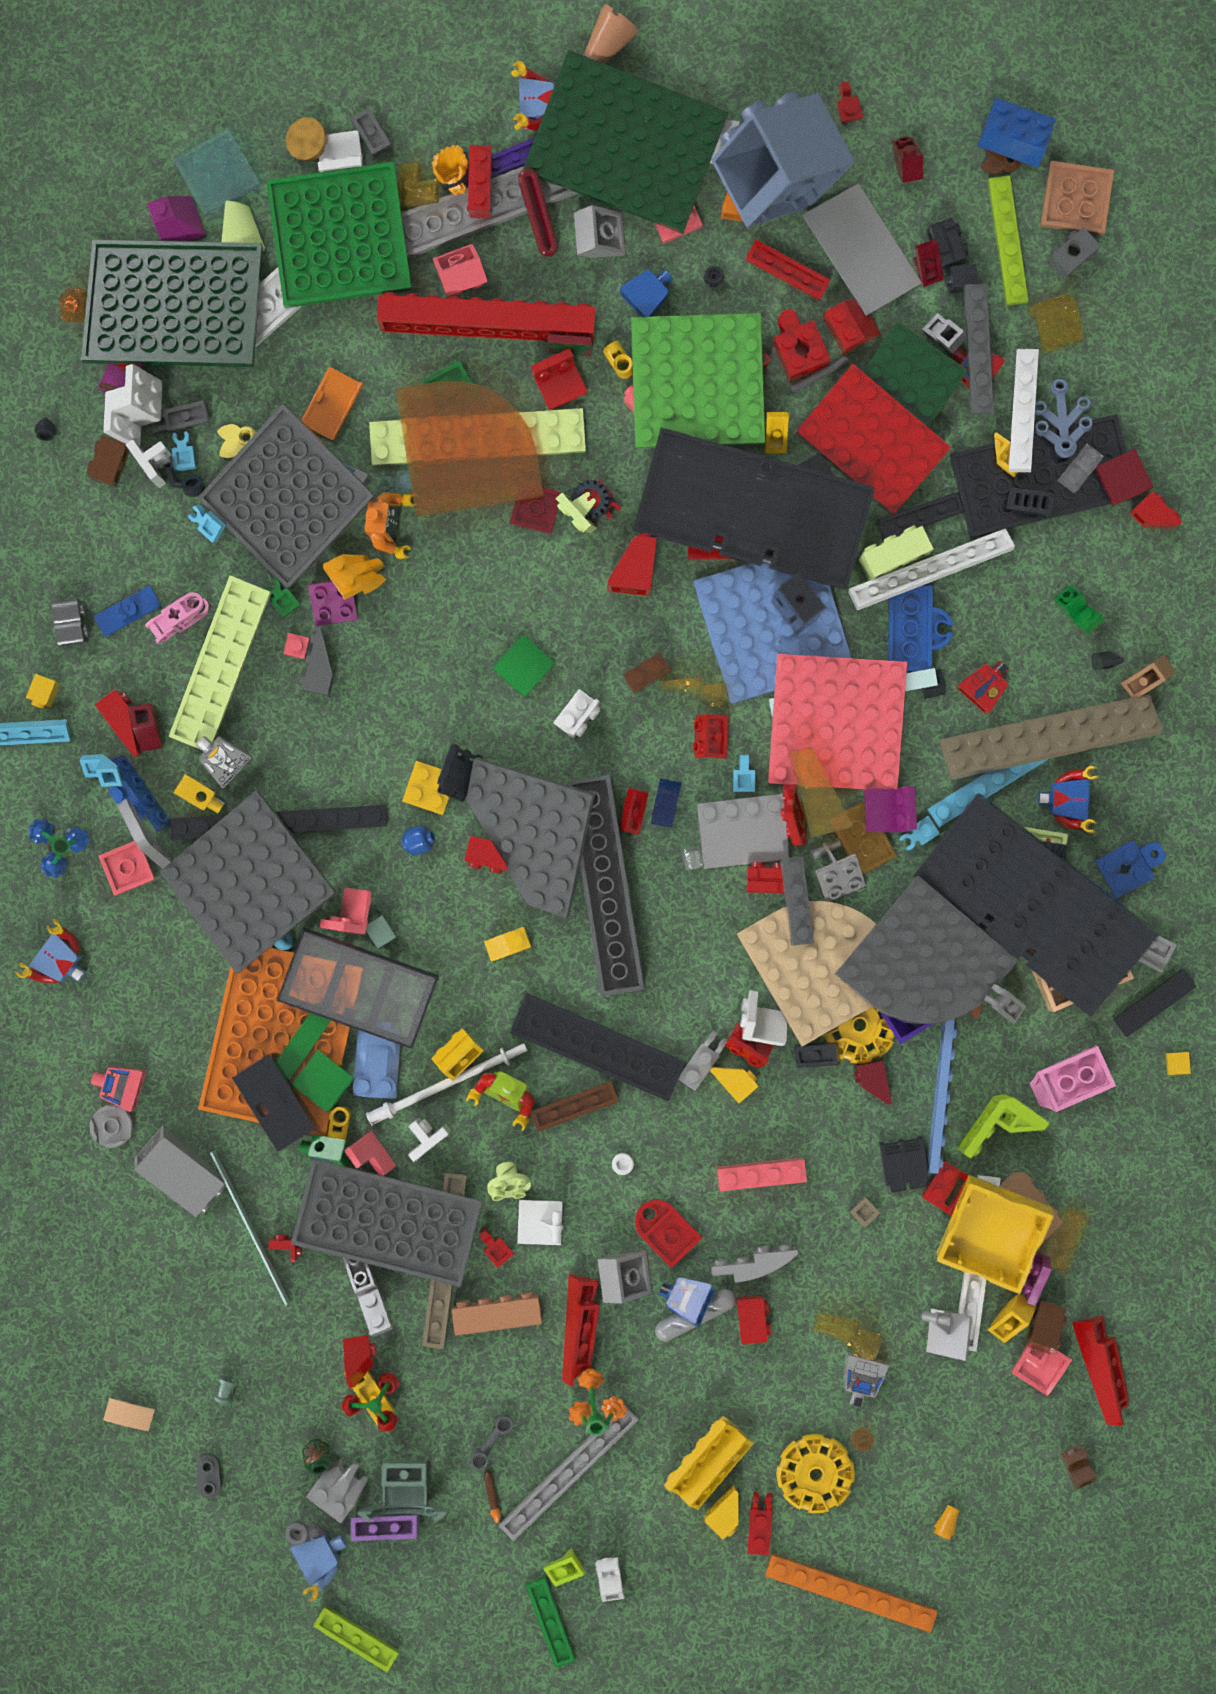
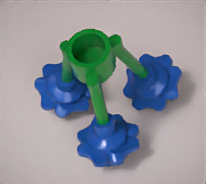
(75, 840)

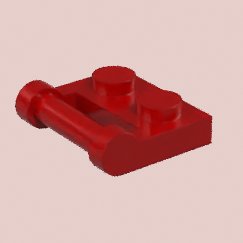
(942, 1185)

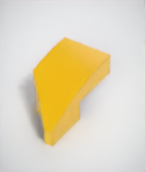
(1003, 452)

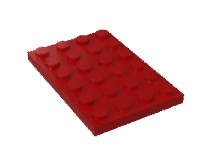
(873, 438)

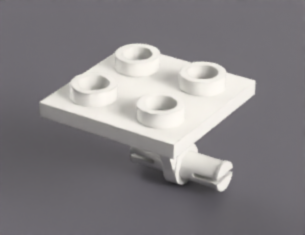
(540, 1222)

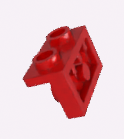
(711, 736)
(755, 1052)

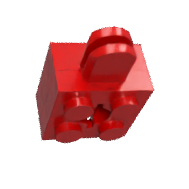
(799, 346)

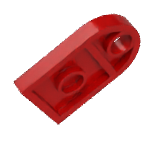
(667, 1232)

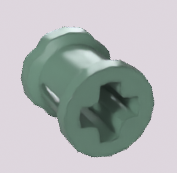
(225, 1390)

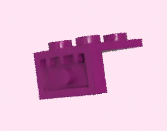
(890, 810)
(1037, 1277)

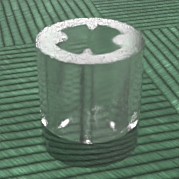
(692, 858)

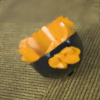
(452, 169)

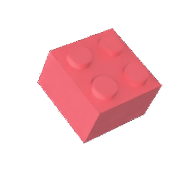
(460, 270)

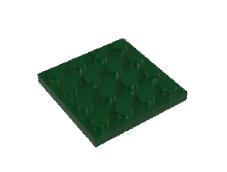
(914, 373)

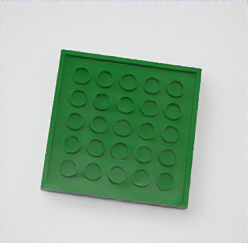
(339, 235)

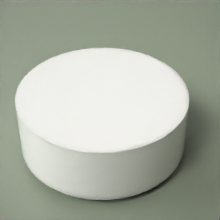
(622, 1163)

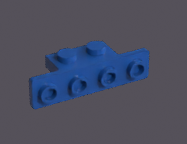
(139, 795)

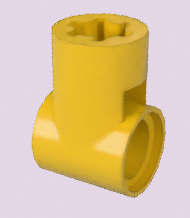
(613, 351)
(339, 1134)

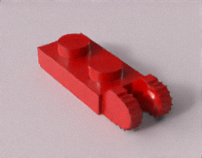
(760, 1526)

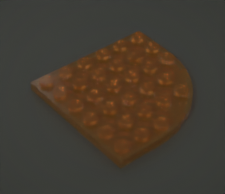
(465, 448)

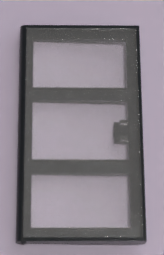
(358, 988)

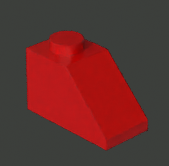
(358, 1358)

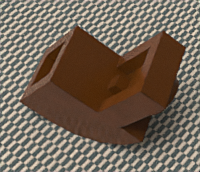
(1078, 1467)

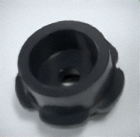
(709, 272)

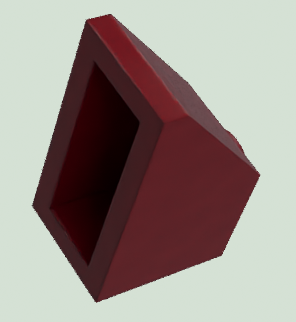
(873, 1079)

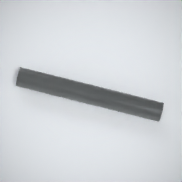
(818, 374)

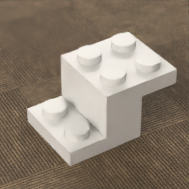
(132, 405)

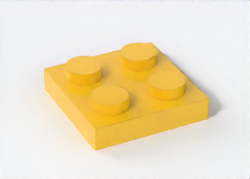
(423, 789)

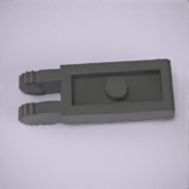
(183, 417)

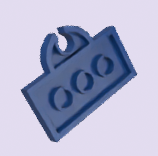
(914, 628)

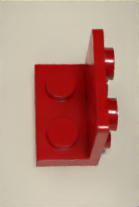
(558, 379)

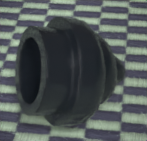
(45, 430)

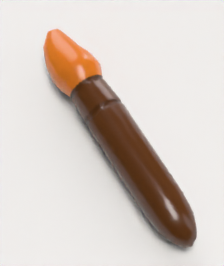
(495, 1511)

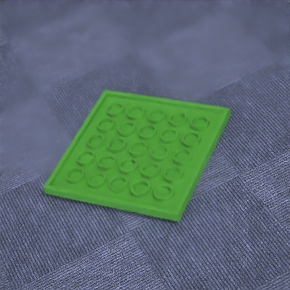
(698, 378)

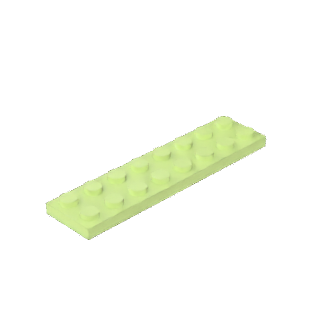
(220, 662)

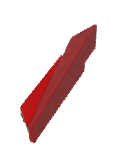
(579, 1327)
(1104, 1367)

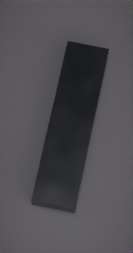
(921, 515)
(1154, 1002)

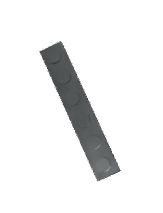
(978, 349)

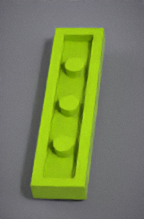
(356, 1638)

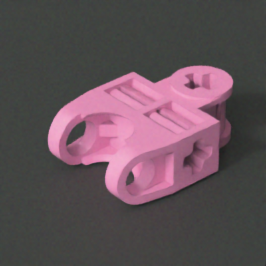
(171, 623)

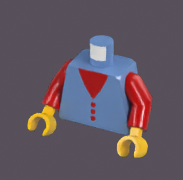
(534, 97)
(56, 958)

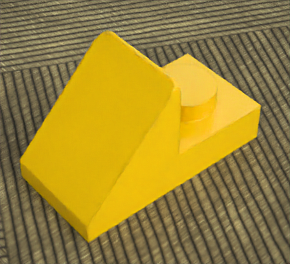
(776, 432)

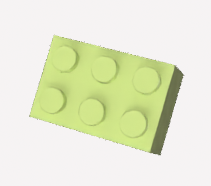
(895, 553)

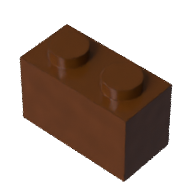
(108, 461)
(647, 673)
(1046, 1327)

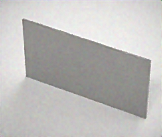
(862, 249)

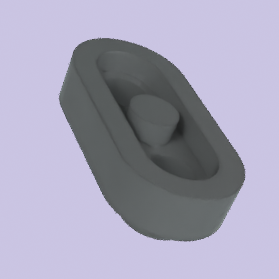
(209, 1476)

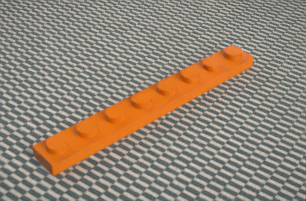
(851, 1592)

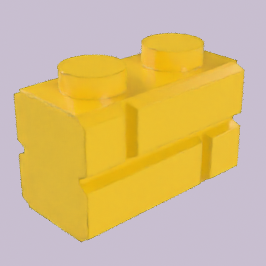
(457, 1054)

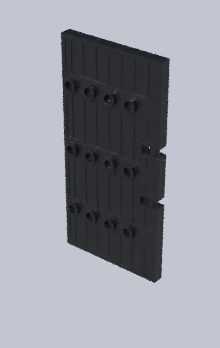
(756, 506)
(1037, 901)

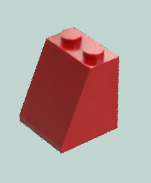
(635, 568)

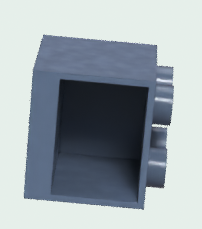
(781, 158)

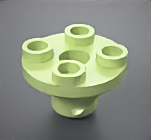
(508, 1183)

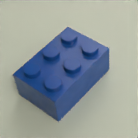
(1016, 132)

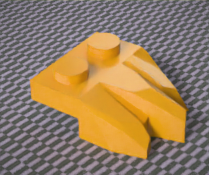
(354, 574)

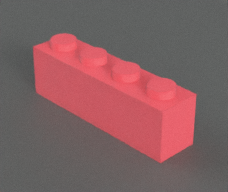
(761, 1174)

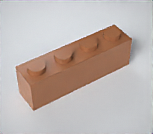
(496, 1314)

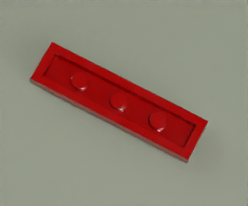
(787, 270)

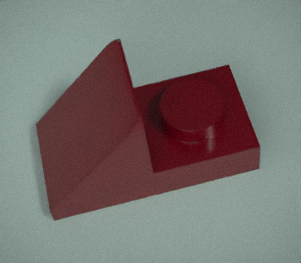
(928, 262)

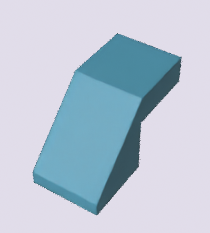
(101, 767)

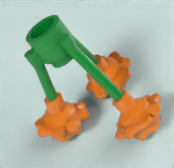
(586, 1414)

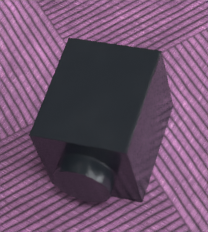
(960, 276)

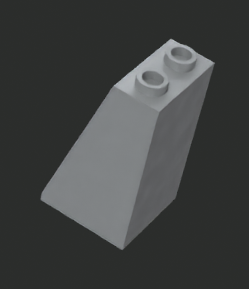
(178, 1172)

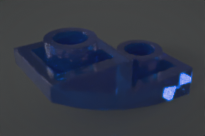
(666, 803)

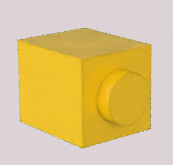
(42, 691)

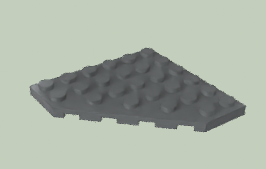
(535, 828)

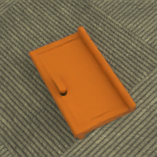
(335, 399)

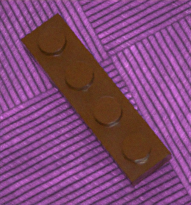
(574, 1106)

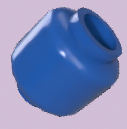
(418, 840)

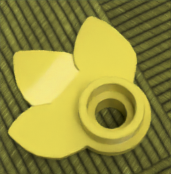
(234, 439)

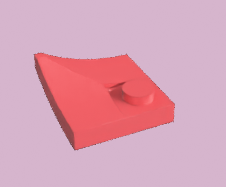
(1041, 1369)

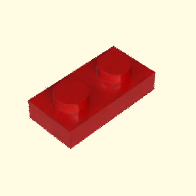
(633, 811)

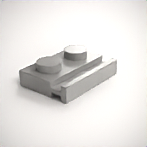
(1158, 954)

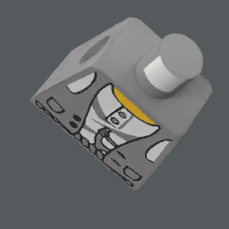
(221, 759)

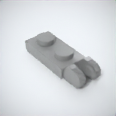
(1006, 1004)
(701, 1062)

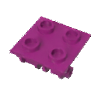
(329, 605)

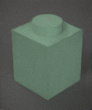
(380, 930)

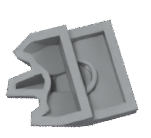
(338, 1489)

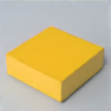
(1178, 1063)

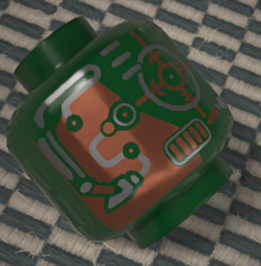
(317, 1456)

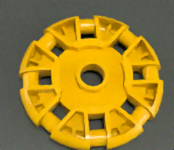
(860, 1039)
(815, 1460)

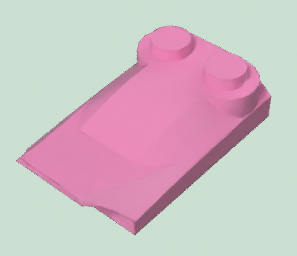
(1072, 1080)

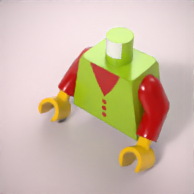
(506, 1090)

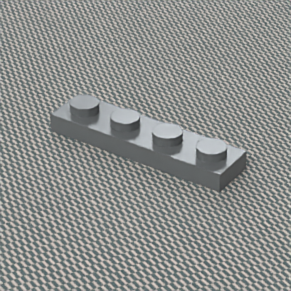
(797, 901)

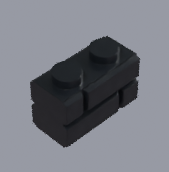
(951, 248)

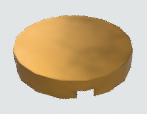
(306, 139)

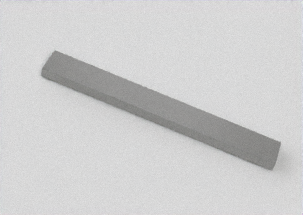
(564, 1476)

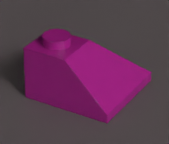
(176, 219)

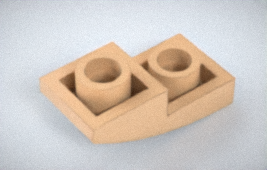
(128, 1414)

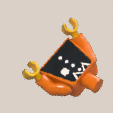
(383, 522)

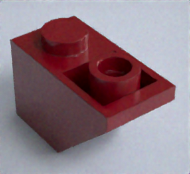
(908, 159)
(146, 727)

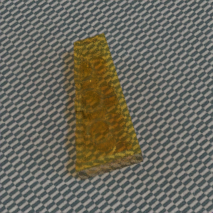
(817, 796)

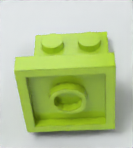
(1016, 1119)

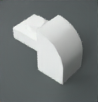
(609, 1579)

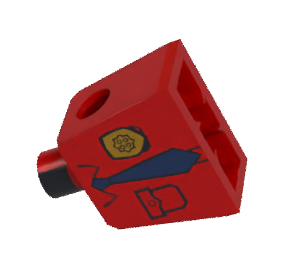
(985, 686)

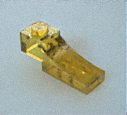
(712, 693)
(848, 1331)

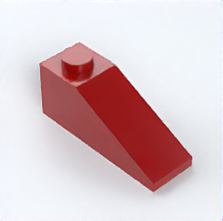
(116, 712)

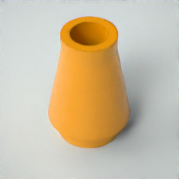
(947, 1522)

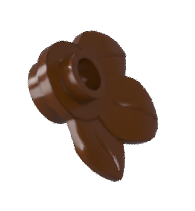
(997, 163)

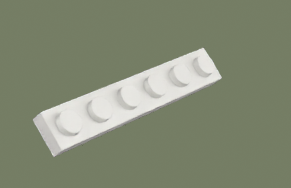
(1023, 410)

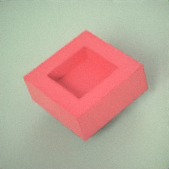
(296, 646)

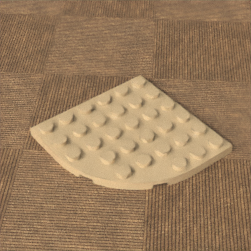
(804, 974)

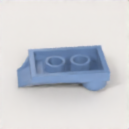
(376, 1067)

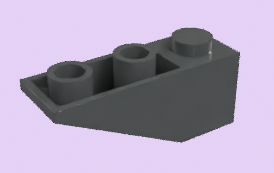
(319, 673)

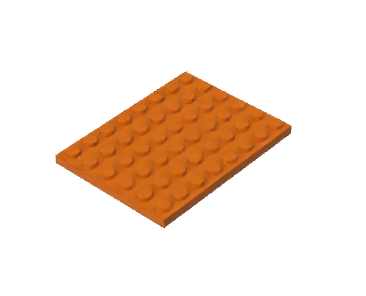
(258, 1025)

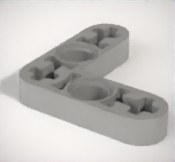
(141, 836)

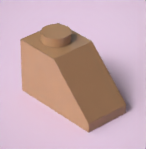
(1149, 677)

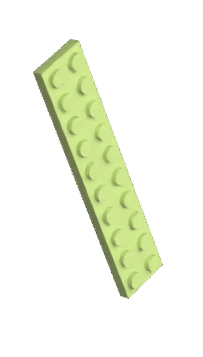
(551, 430)

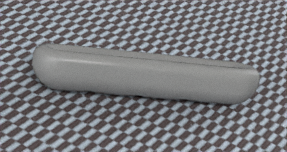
(676, 1326)

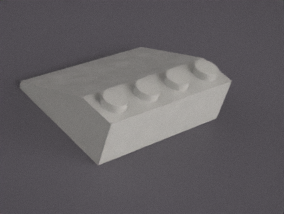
(742, 831)

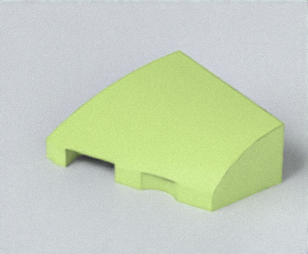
(239, 224)

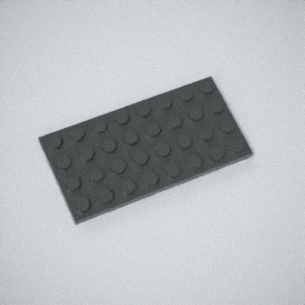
(387, 1222)

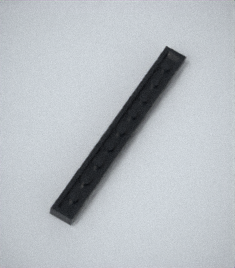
(294, 820)

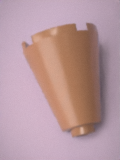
(609, 35)

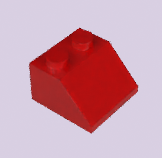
(850, 325)

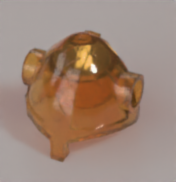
(73, 305)

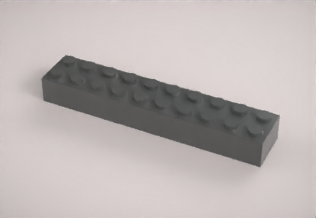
(608, 894)

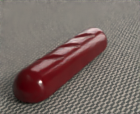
(537, 212)

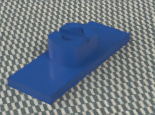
(127, 611)

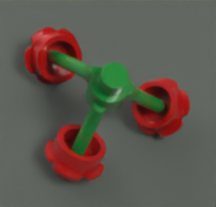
(386, 1419)

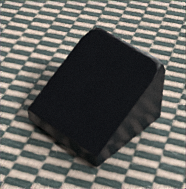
(937, 690)

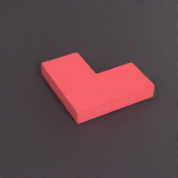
(370, 1149)

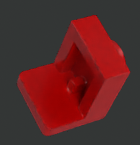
(282, 1241)

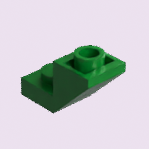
(1077, 609)

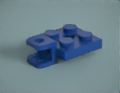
(1140, 864)

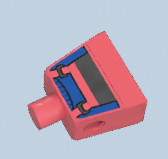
(120, 1086)

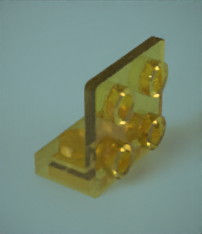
(1057, 322)

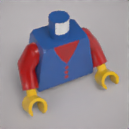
(1070, 799)

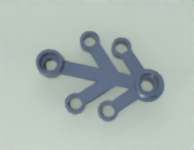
(1063, 421)

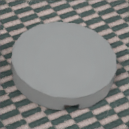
(118, 1128)

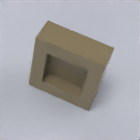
(864, 1212)

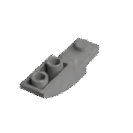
(764, 1262)
(369, 1296)

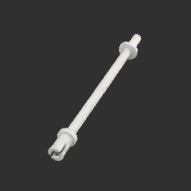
(388, 1110)

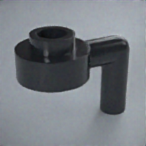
(191, 485)

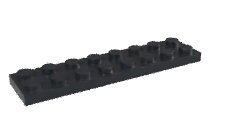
(597, 1047)

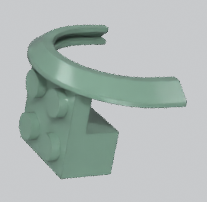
(404, 1491)

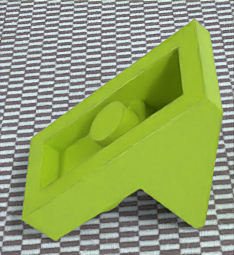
(565, 1568)

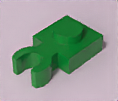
(283, 600)

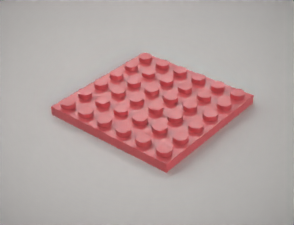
(842, 711)

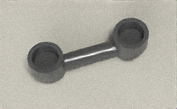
(479, 1457)

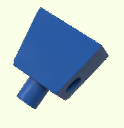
(646, 292)

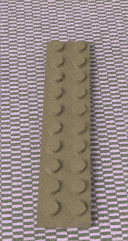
(1050, 736)

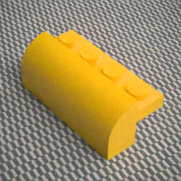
(709, 1462)

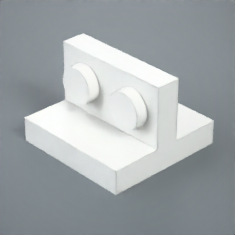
(151, 460)
(422, 1131)

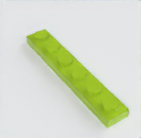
(1007, 240)

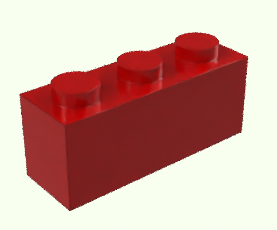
(480, 181)

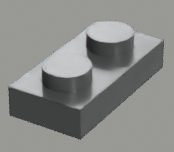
(371, 132)

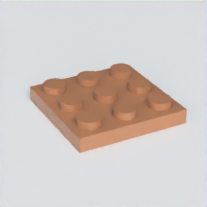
(1076, 197)

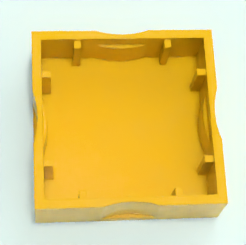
(994, 1234)

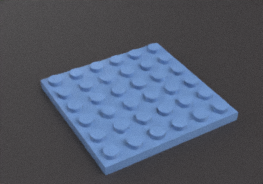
(751, 631)

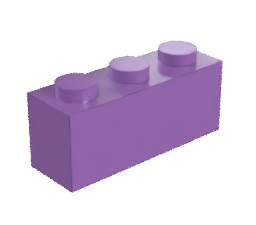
(385, 1528)

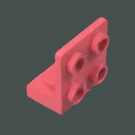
(353, 912)

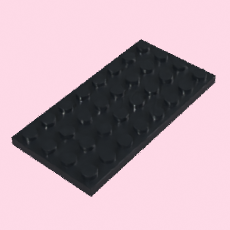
(986, 485)

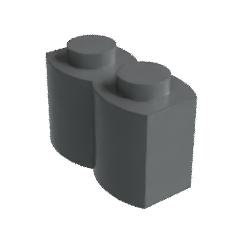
(70, 622)

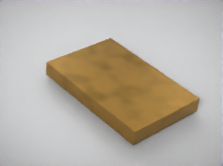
(870, 847)

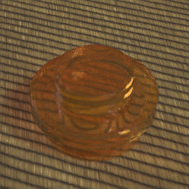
(861, 1439)

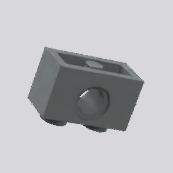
(1082, 243)

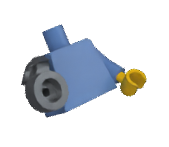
(315, 1553)

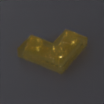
(414, 191)

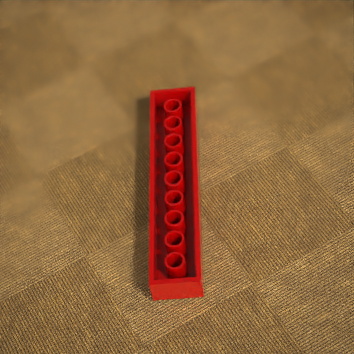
(483, 318)

